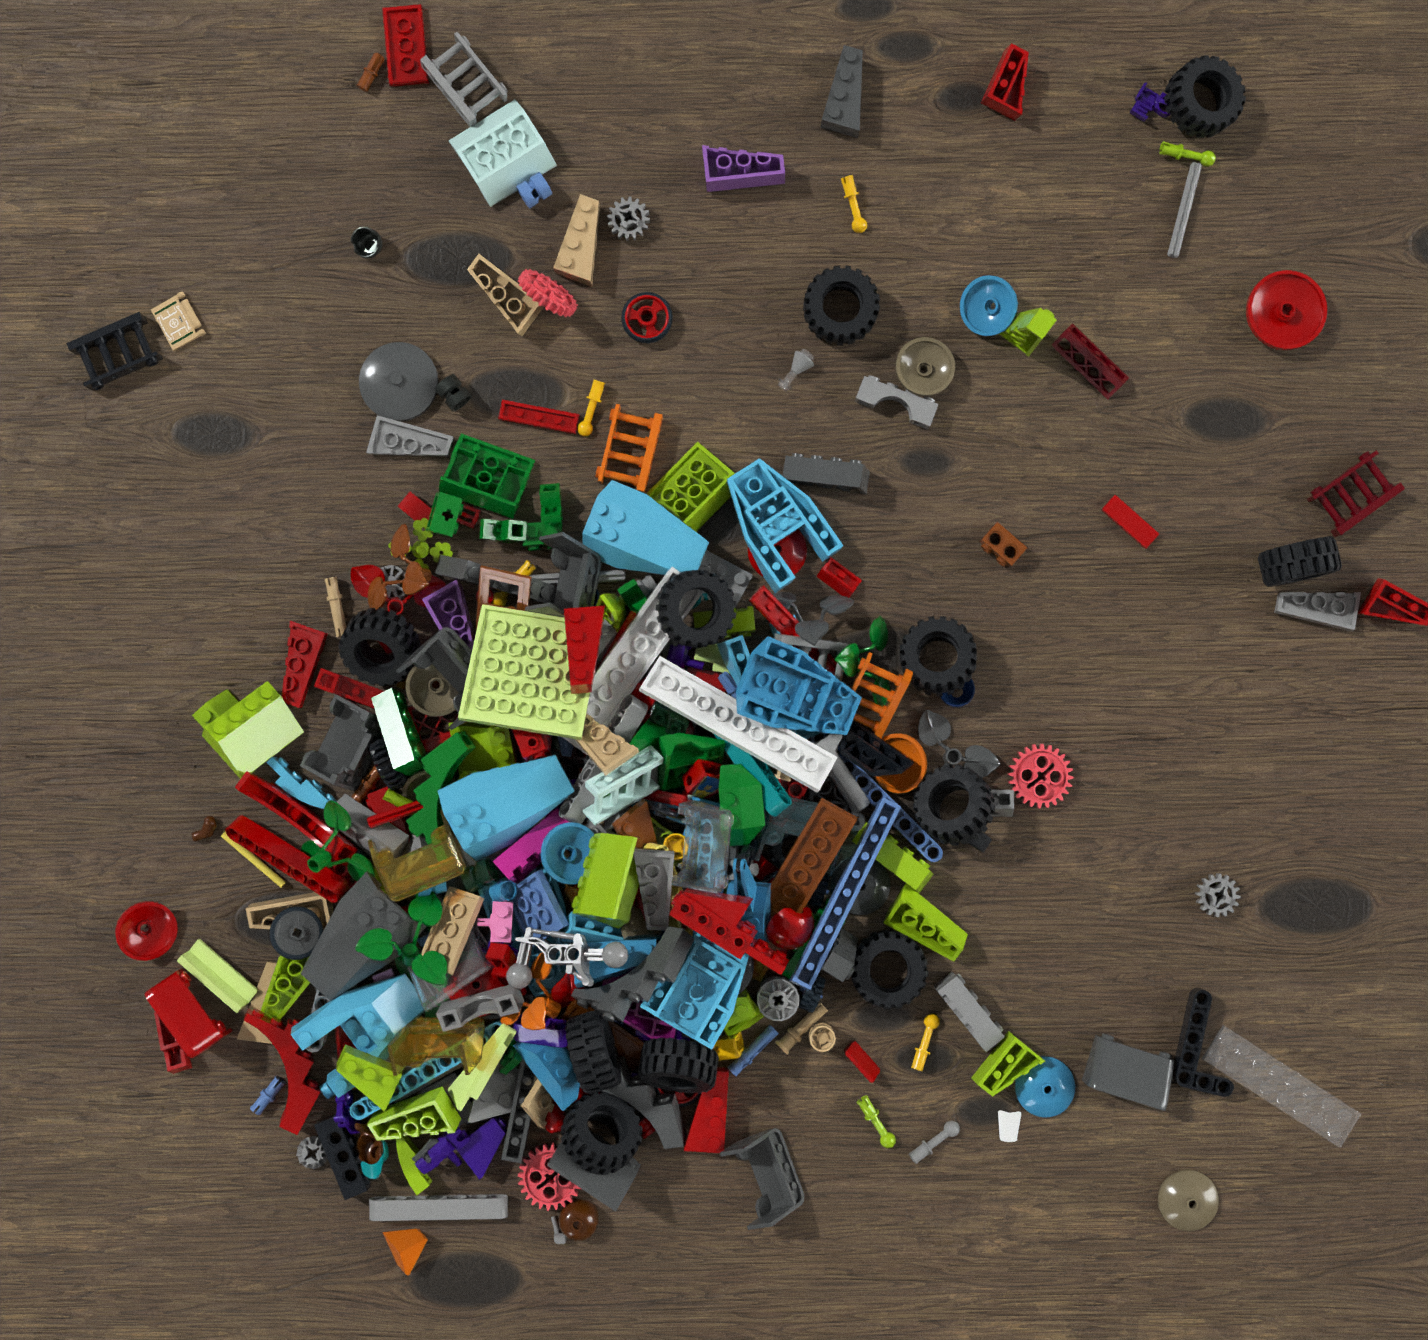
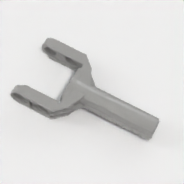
(842, 776)

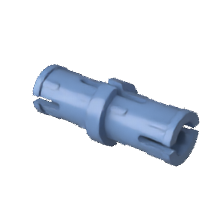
(267, 1095)

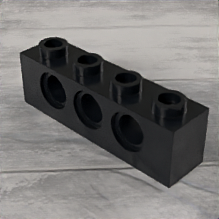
(349, 1186)

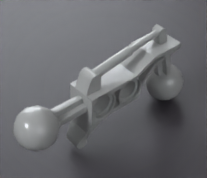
(520, 975)

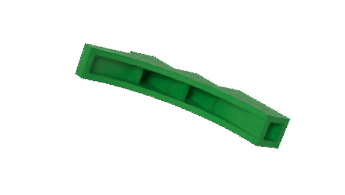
(441, 766)

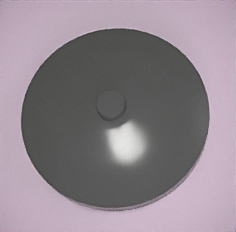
(398, 381)

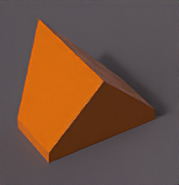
(406, 1247)

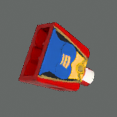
(702, 779)

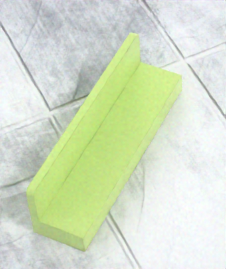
(218, 976)

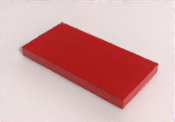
(404, 45)

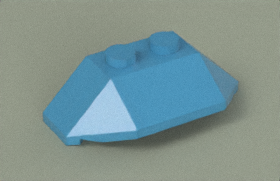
(553, 1070)

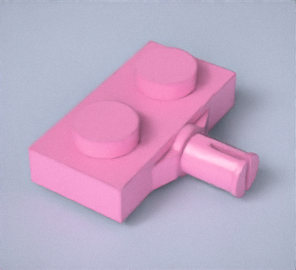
(499, 922)

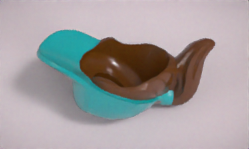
(371, 1152)

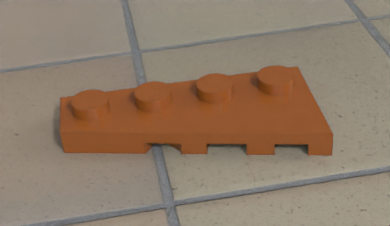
(637, 823)

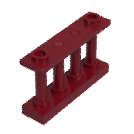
(1373, 501)

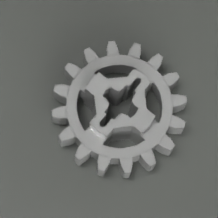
(620, 213)
(1220, 887)

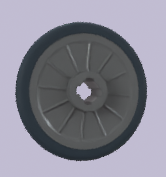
(283, 927)

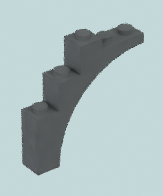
(469, 572)
(639, 984)
(660, 1110)

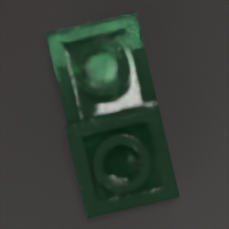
(668, 718)

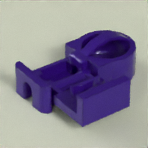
(1146, 101)
(343, 1116)

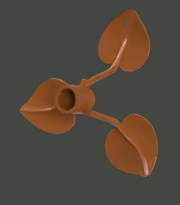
(415, 577)

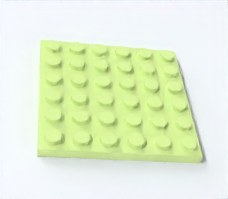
(522, 675)

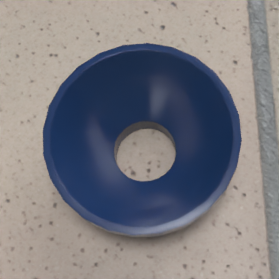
(964, 699)

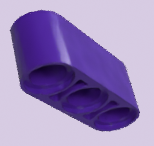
(553, 1035)

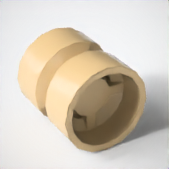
(821, 1036)

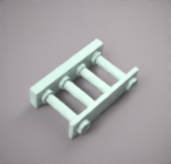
(621, 798)

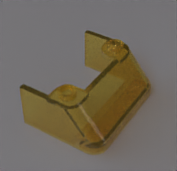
(421, 867)
(425, 1039)

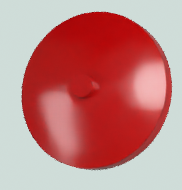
(1286, 310)

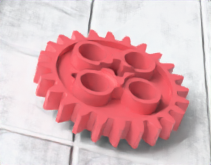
(547, 293)
(1051, 789)
(538, 1163)

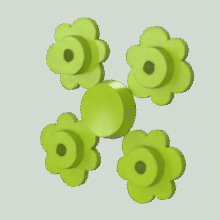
(421, 549)

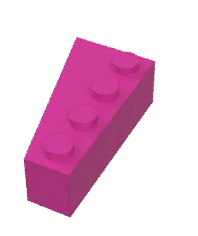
(525, 854)

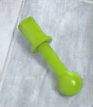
(1206, 158)
(887, 1138)

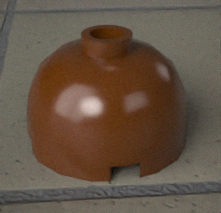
(578, 1219)

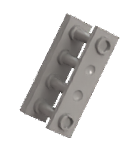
(456, 97)
(823, 646)

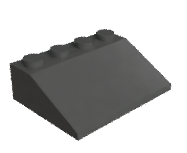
(606, 1188)

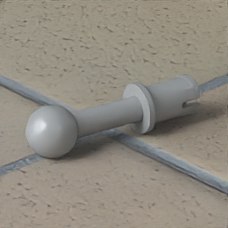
(951, 1129)

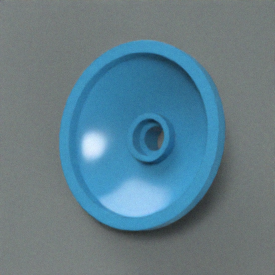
(977, 301)
(564, 837)
(1031, 1093)

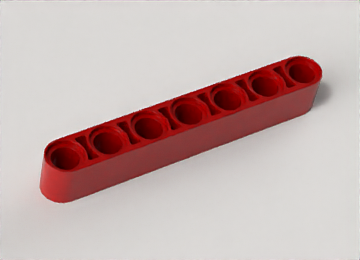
(286, 858)

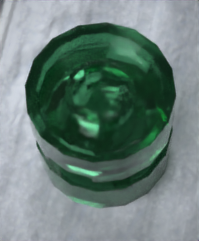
(482, 873)

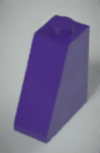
(483, 1145)

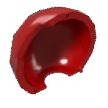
(790, 929)

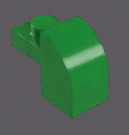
(551, 503)
(503, 531)
(632, 595)

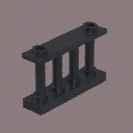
(99, 339)

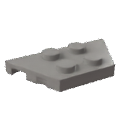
(496, 1096)

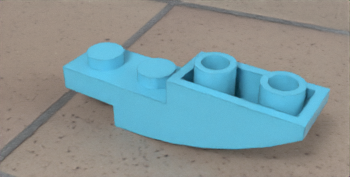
(306, 791)

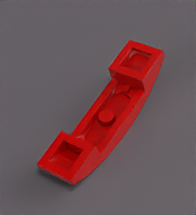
(346, 687)

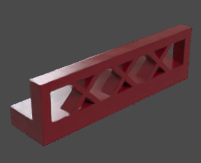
(1094, 356)

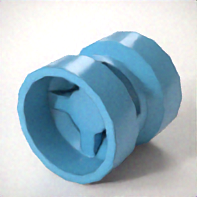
(503, 890)

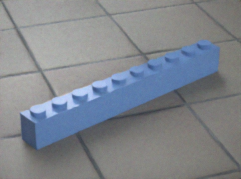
(845, 893)

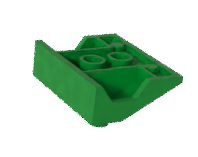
(486, 475)
(680, 753)

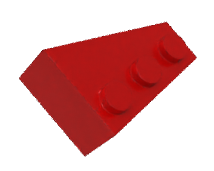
(1007, 84)
(1394, 603)

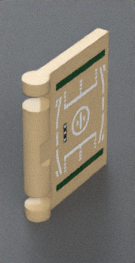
(177, 321)

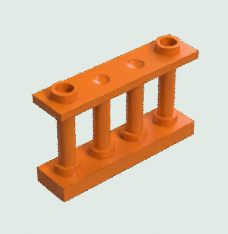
(648, 443)
(892, 696)

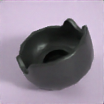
(366, 242)

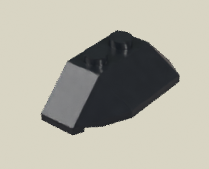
(872, 753)

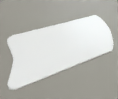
(1008, 1125)

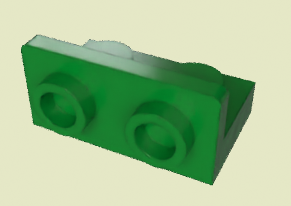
(536, 530)
(510, 1059)

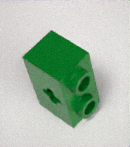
(437, 523)

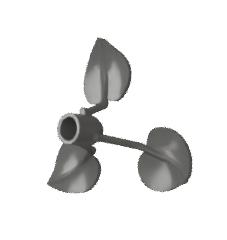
(813, 630)
(936, 728)

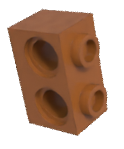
(1006, 540)

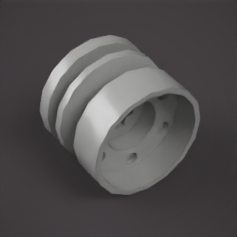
(775, 986)

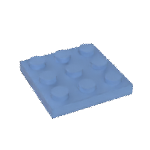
(537, 906)

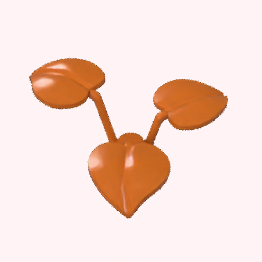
(534, 1016)

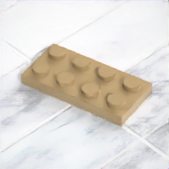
(454, 927)

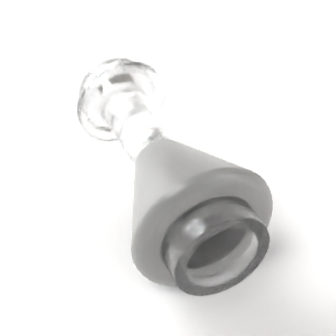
(801, 362)

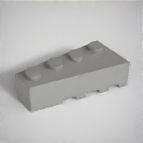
(383, 836)

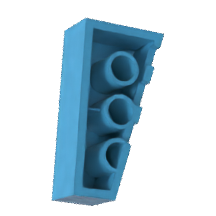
(637, 952)

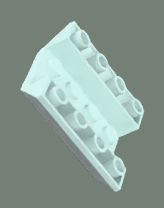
(502, 152)

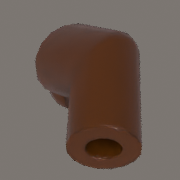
(207, 829)

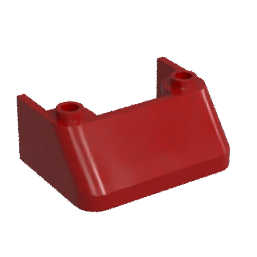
(185, 1015)

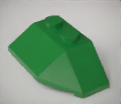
(744, 798)

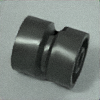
(448, 387)

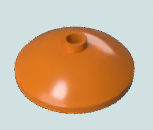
(915, 774)

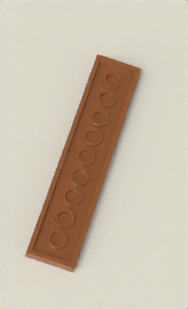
(807, 863)

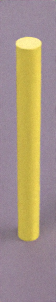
(256, 861)

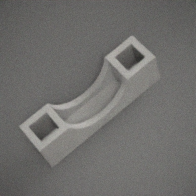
(919, 409)
(459, 1011)

